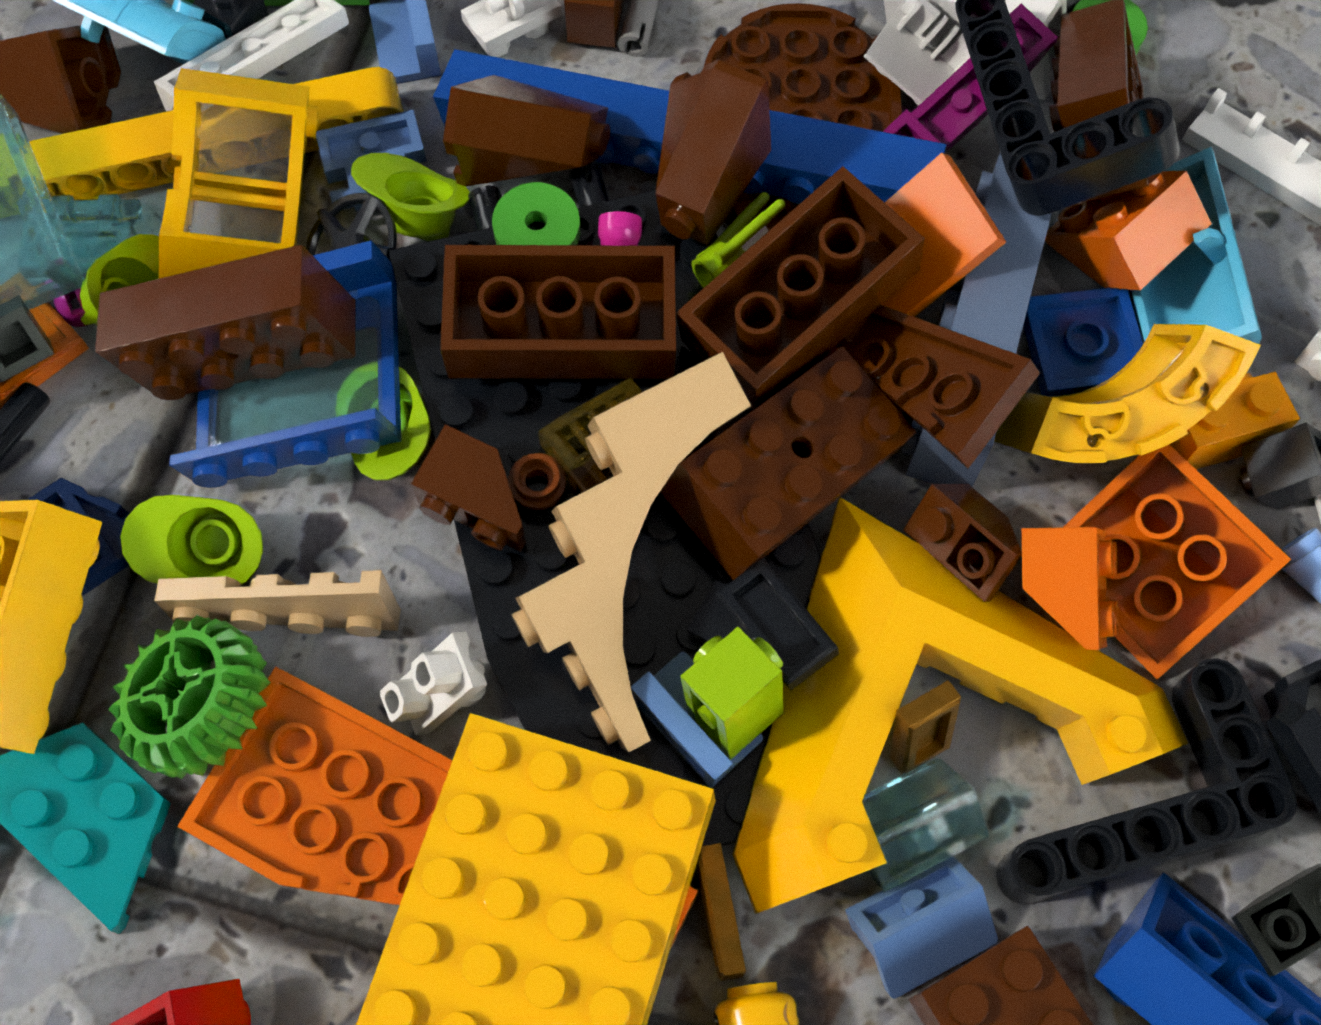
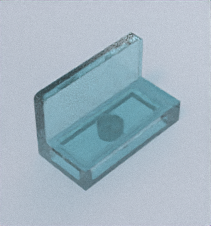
(922, 821)

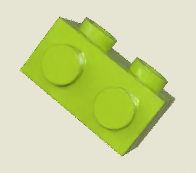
(734, 689)

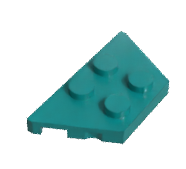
(83, 817)

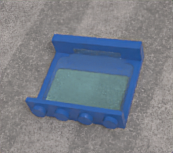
(310, 410)

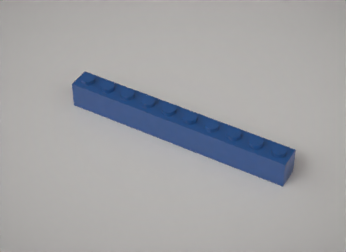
(802, 147)

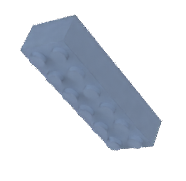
(987, 307)

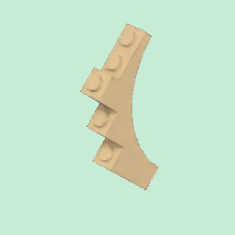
(584, 606)

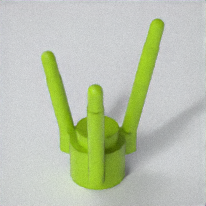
(729, 244)

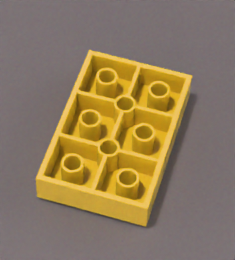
(540, 888)

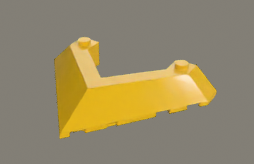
(887, 612)

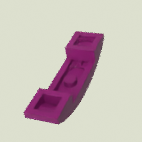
(958, 102)

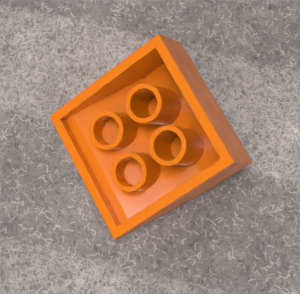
(1179, 556)

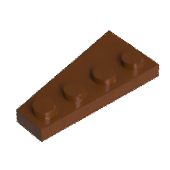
(941, 377)

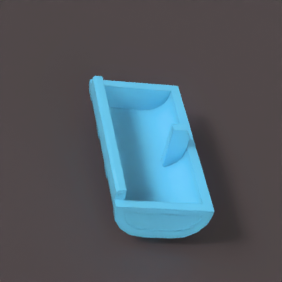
(166, 28)
(1208, 277)

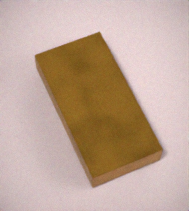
(924, 727)
(720, 913)

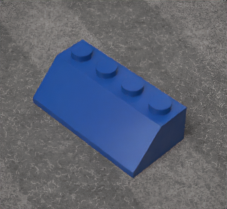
(1192, 968)

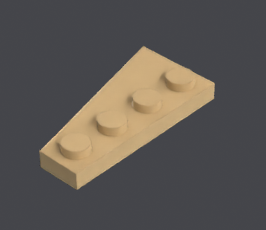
(272, 600)

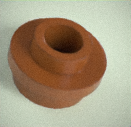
(537, 465)

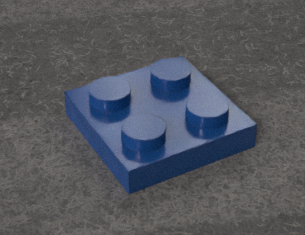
(1080, 338)

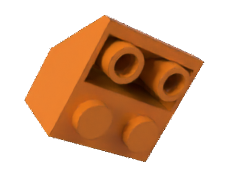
(1131, 234)
(1067, 578)

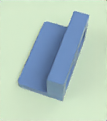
(404, 39)
(665, 706)
(924, 925)

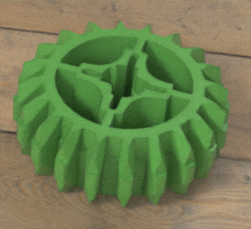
(201, 705)

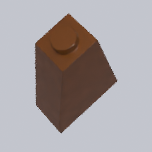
(59, 78)
(519, 130)
(710, 147)

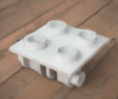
(915, 52)

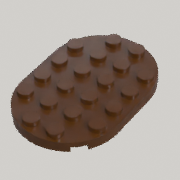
(811, 71)

